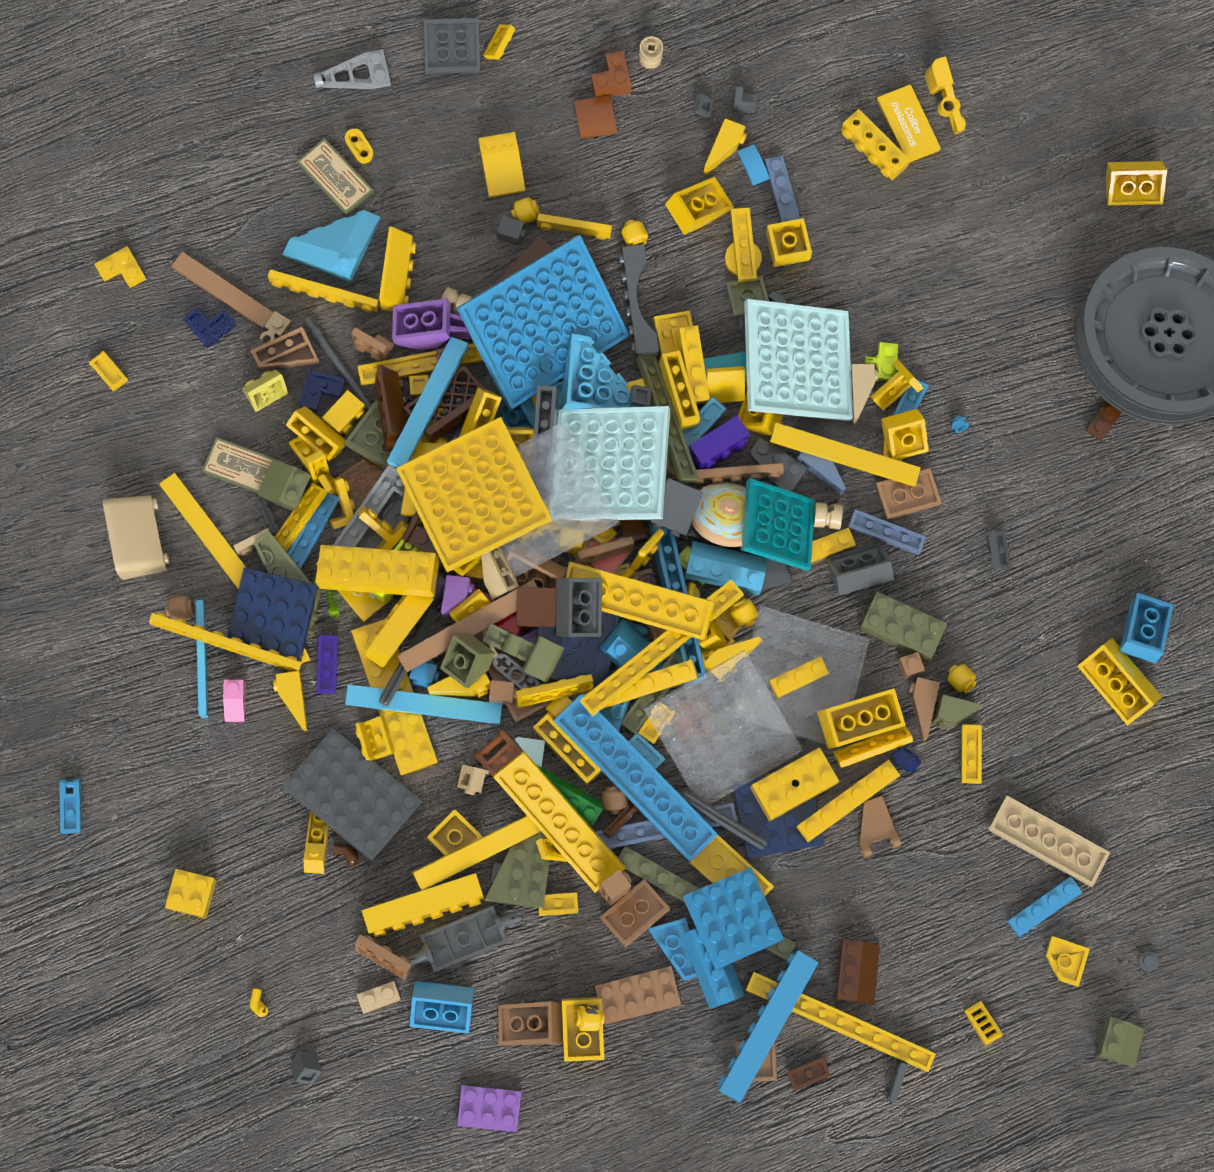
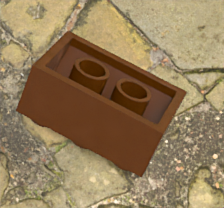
(857, 972)

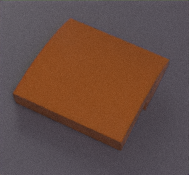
(595, 117)

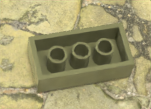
(903, 626)

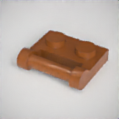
(502, 757)

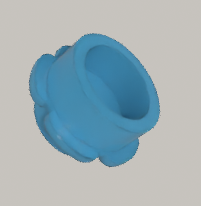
(959, 424)

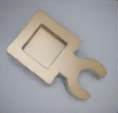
(276, 326)

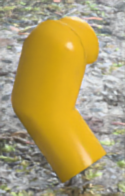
(256, 1003)

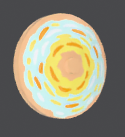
(721, 514)

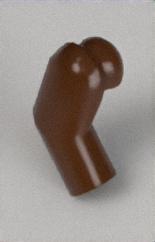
(348, 852)

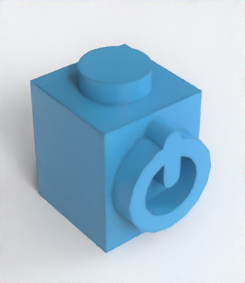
(425, 675)

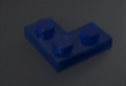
(209, 331)
(318, 384)

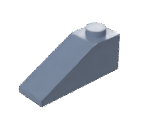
(824, 470)

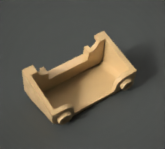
(134, 536)

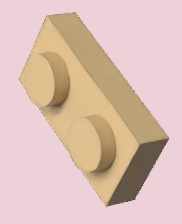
(246, 546)
(378, 997)

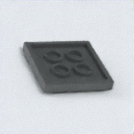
(451, 45)

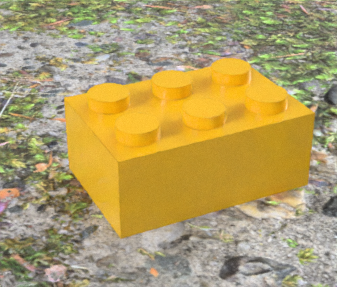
(581, 1044)

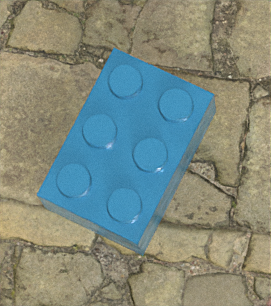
(1146, 628)

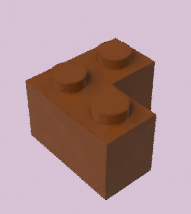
(615, 79)

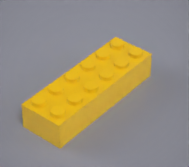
(377, 570)
(422, 905)

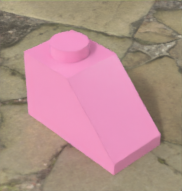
(234, 700)

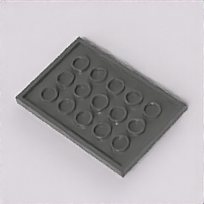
(352, 795)

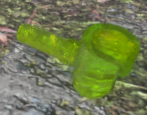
(334, 612)

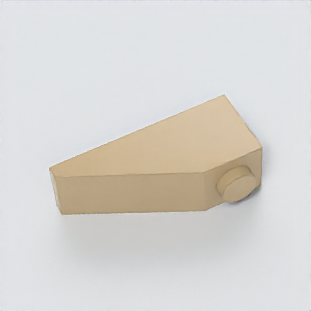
(862, 381)
(497, 574)

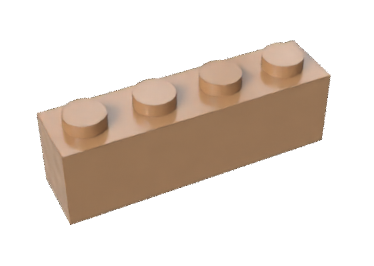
(615, 887)

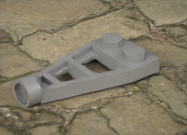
(377, 70)

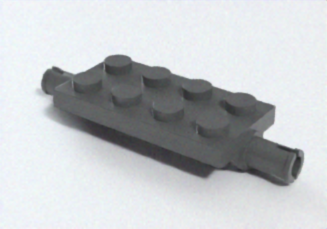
(463, 939)

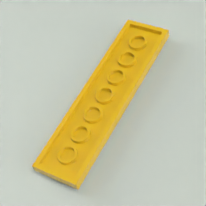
(649, 602)
(406, 730)
(558, 820)

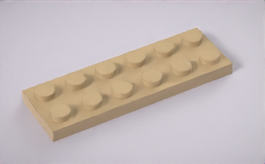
(1049, 841)

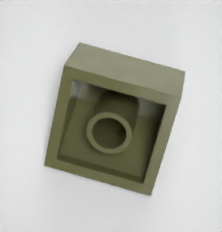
(283, 485)
(466, 659)
(952, 711)
(1120, 1041)

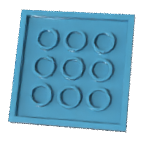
(733, 918)

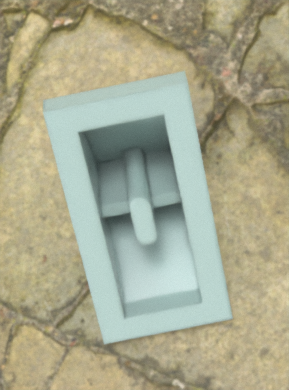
(533, 748)

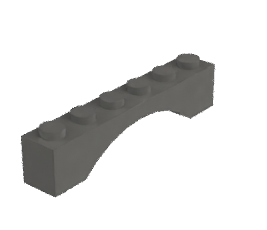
(634, 263)

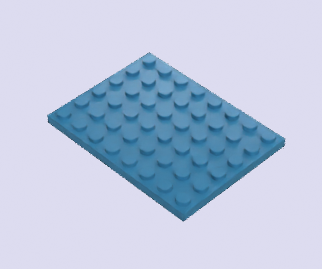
(529, 317)

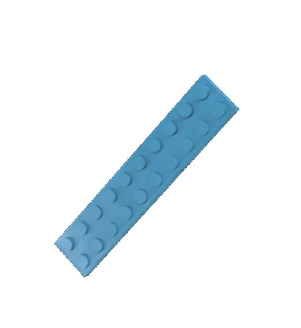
(637, 779)

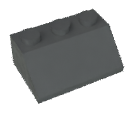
(860, 568)
(579, 607)

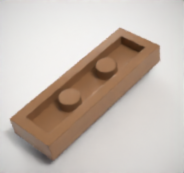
(604, 550)

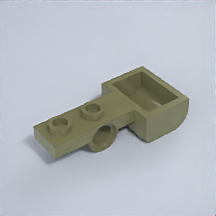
(538, 657)

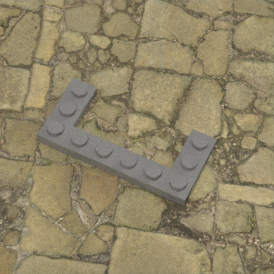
(387, 484)

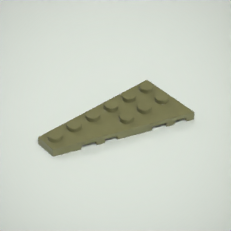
(521, 876)

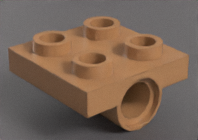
(378, 348)

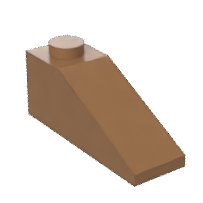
(923, 701)

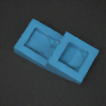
(753, 164)

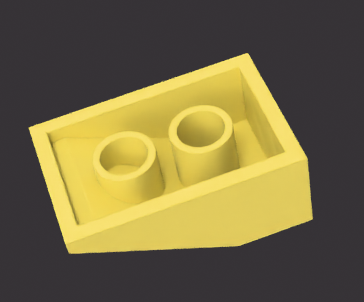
(265, 389)

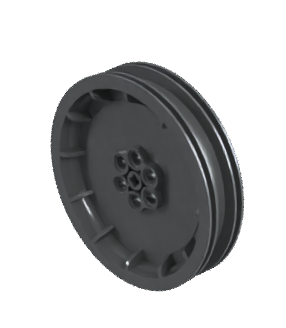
(1123, 359)

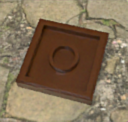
(536, 607)

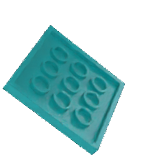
(778, 524)

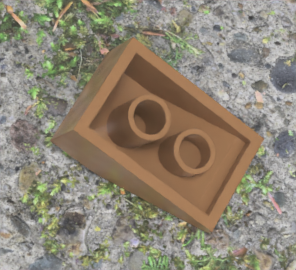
(530, 1023)

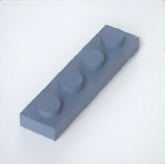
(782, 189)
(887, 532)

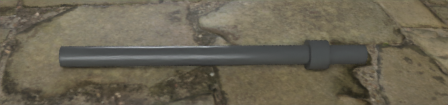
(317, 334)

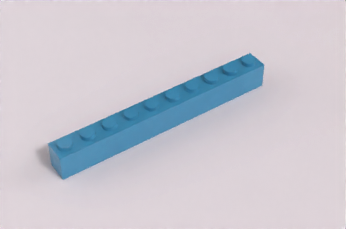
(672, 578)

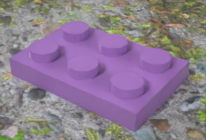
(489, 1108)

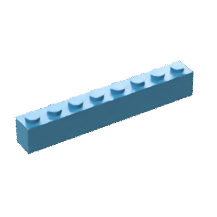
(768, 1026)

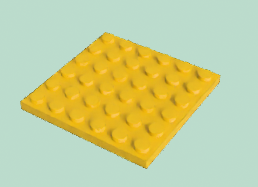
(474, 494)

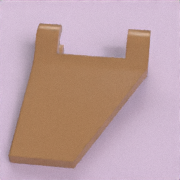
(876, 826)

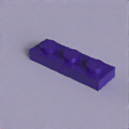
(327, 664)

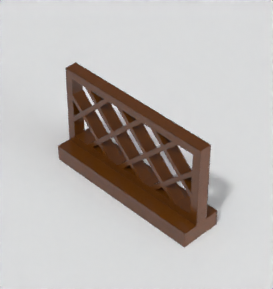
(453, 418)

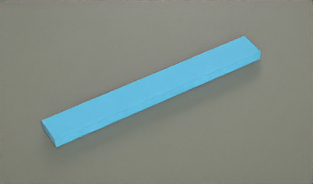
(428, 402)
(425, 704)

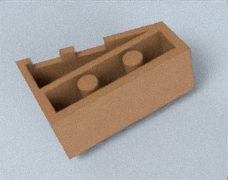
(285, 351)

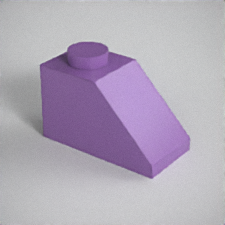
(455, 592)

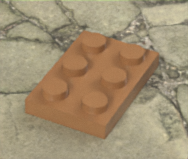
(903, 499)
(634, 913)
(383, 956)

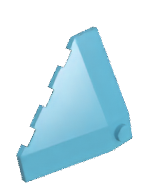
(336, 247)
(590, 380)

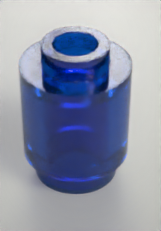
(906, 759)

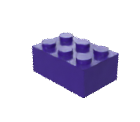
(719, 444)

